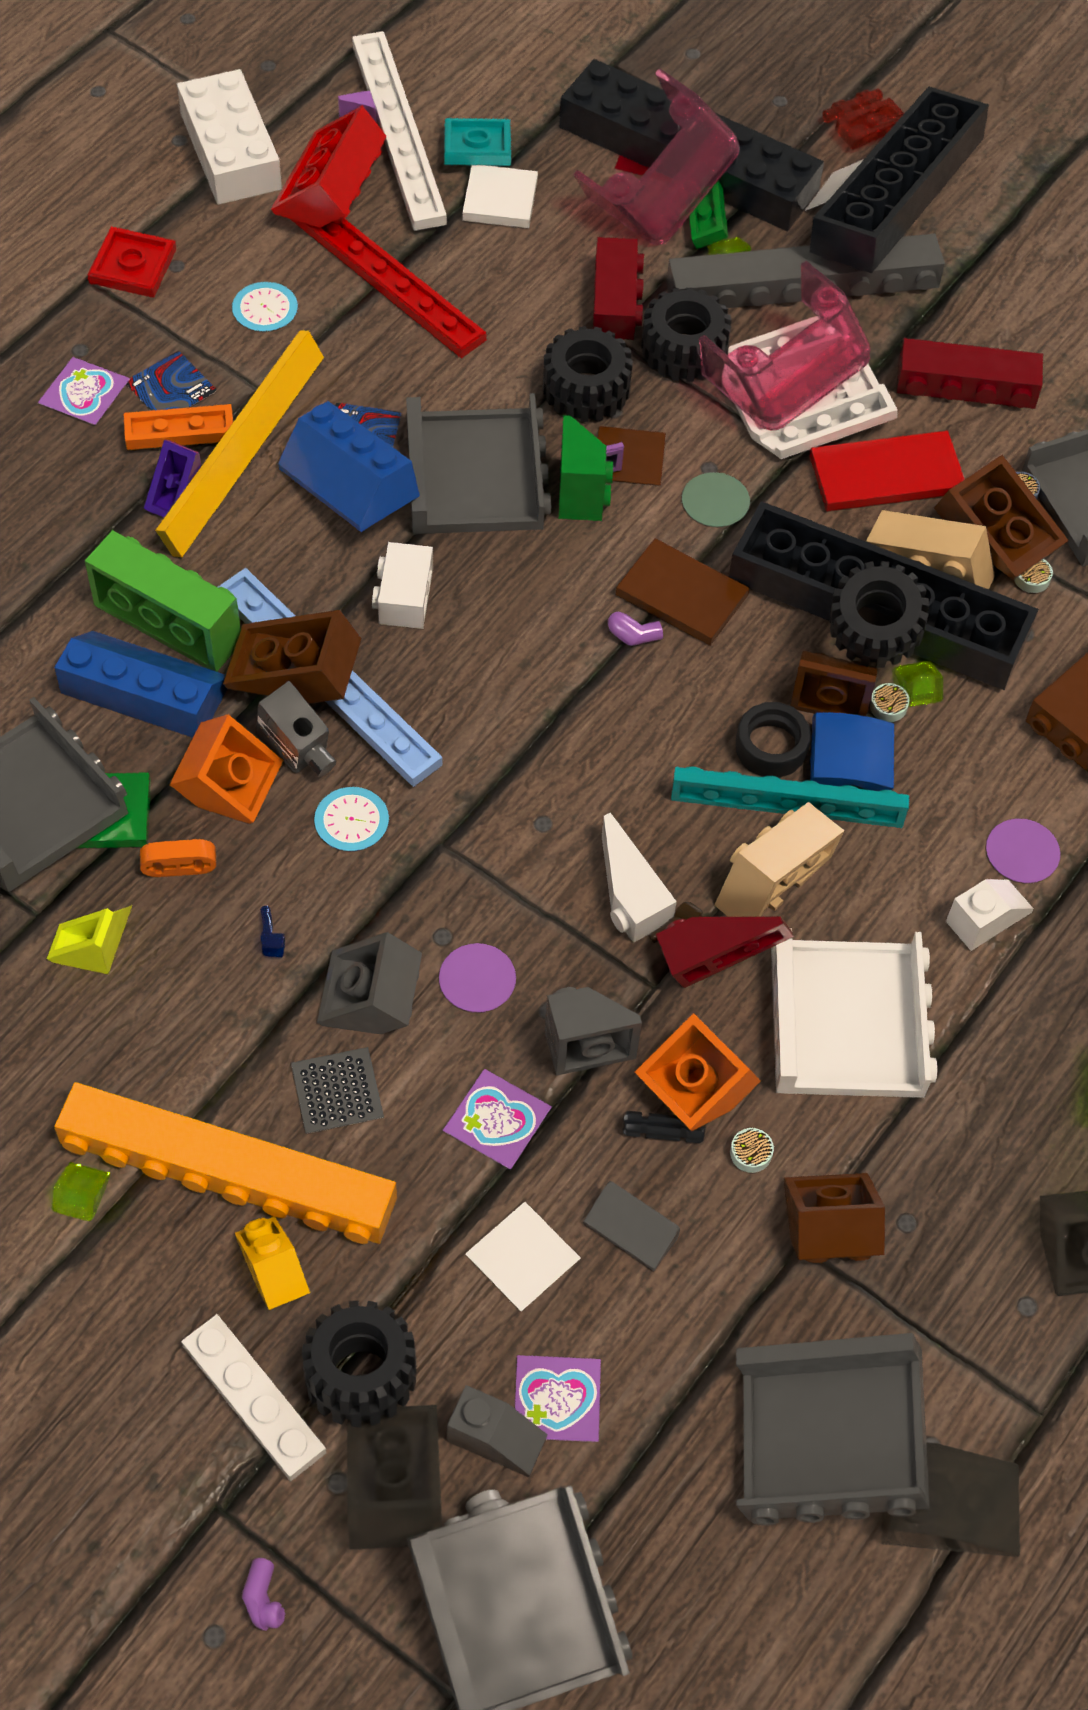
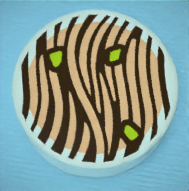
(1036, 578)
(889, 702)
(751, 1150)

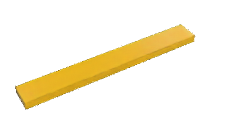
(239, 444)

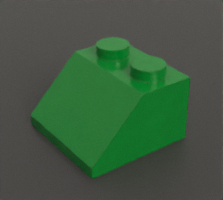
(583, 474)

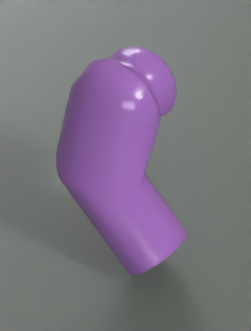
(631, 631)
(255, 1596)

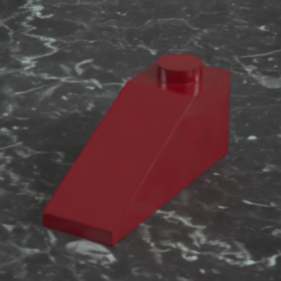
(708, 945)

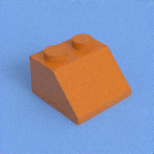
(226, 770)
(697, 1075)

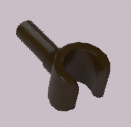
(684, 911)

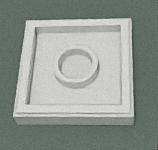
(500, 196)

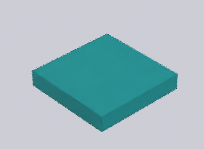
(477, 141)

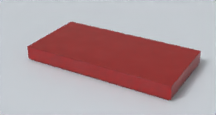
(886, 470)

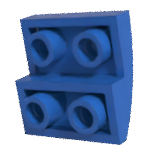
(852, 751)

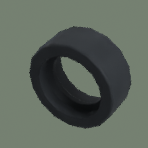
(776, 715)

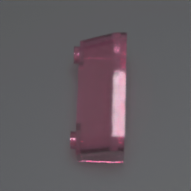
(679, 175)
(802, 370)

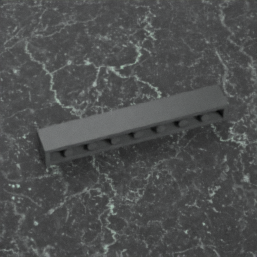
(775, 274)

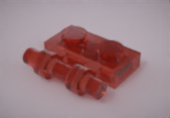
(863, 117)

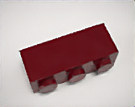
(618, 287)

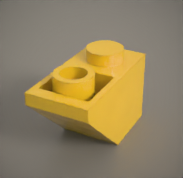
(272, 1262)

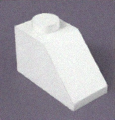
(986, 911)

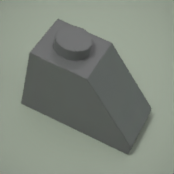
(495, 1431)

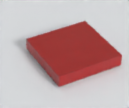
(132, 262)

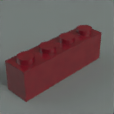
(970, 373)

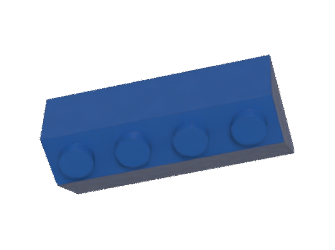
(348, 467)
(139, 682)

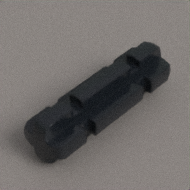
(660, 1127)

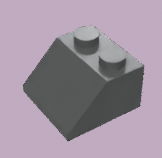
(370, 985)
(589, 1030)

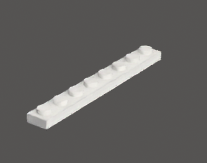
(398, 124)

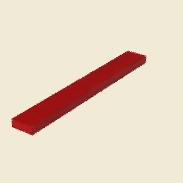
(399, 285)

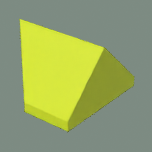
(89, 940)

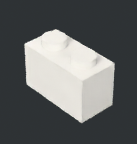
(404, 585)

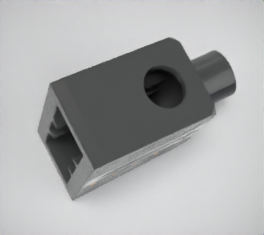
(294, 731)

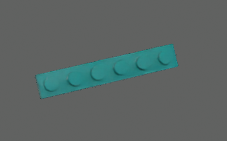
(780, 796)

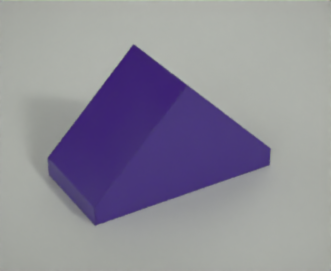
(172, 475)

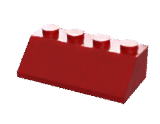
(331, 170)

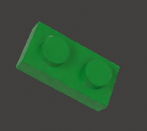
(709, 218)

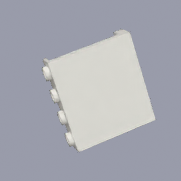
(852, 1018)

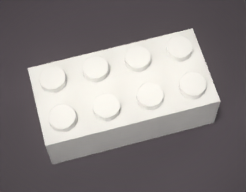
(229, 136)

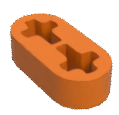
(177, 858)

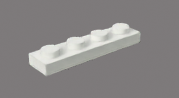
(254, 1397)

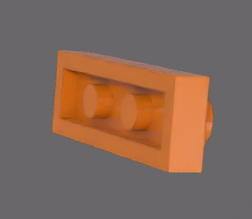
(177, 425)

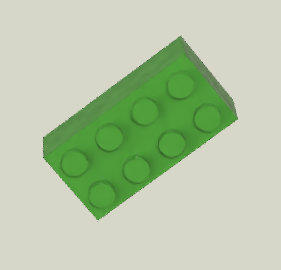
(164, 600)

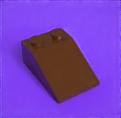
(1015, 521)
(307, 650)

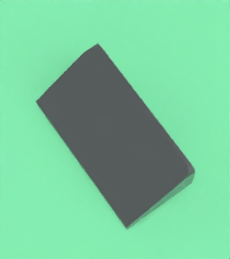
(632, 1225)

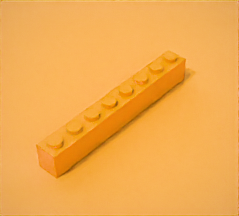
(226, 1163)

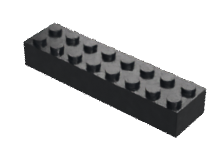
(636, 122)
(898, 179)
(802, 567)

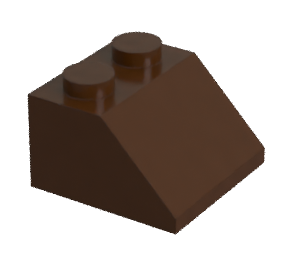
(832, 685)
(835, 1217)

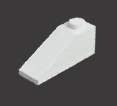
(636, 893)

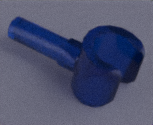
(272, 943)

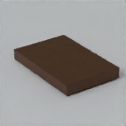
(682, 591)

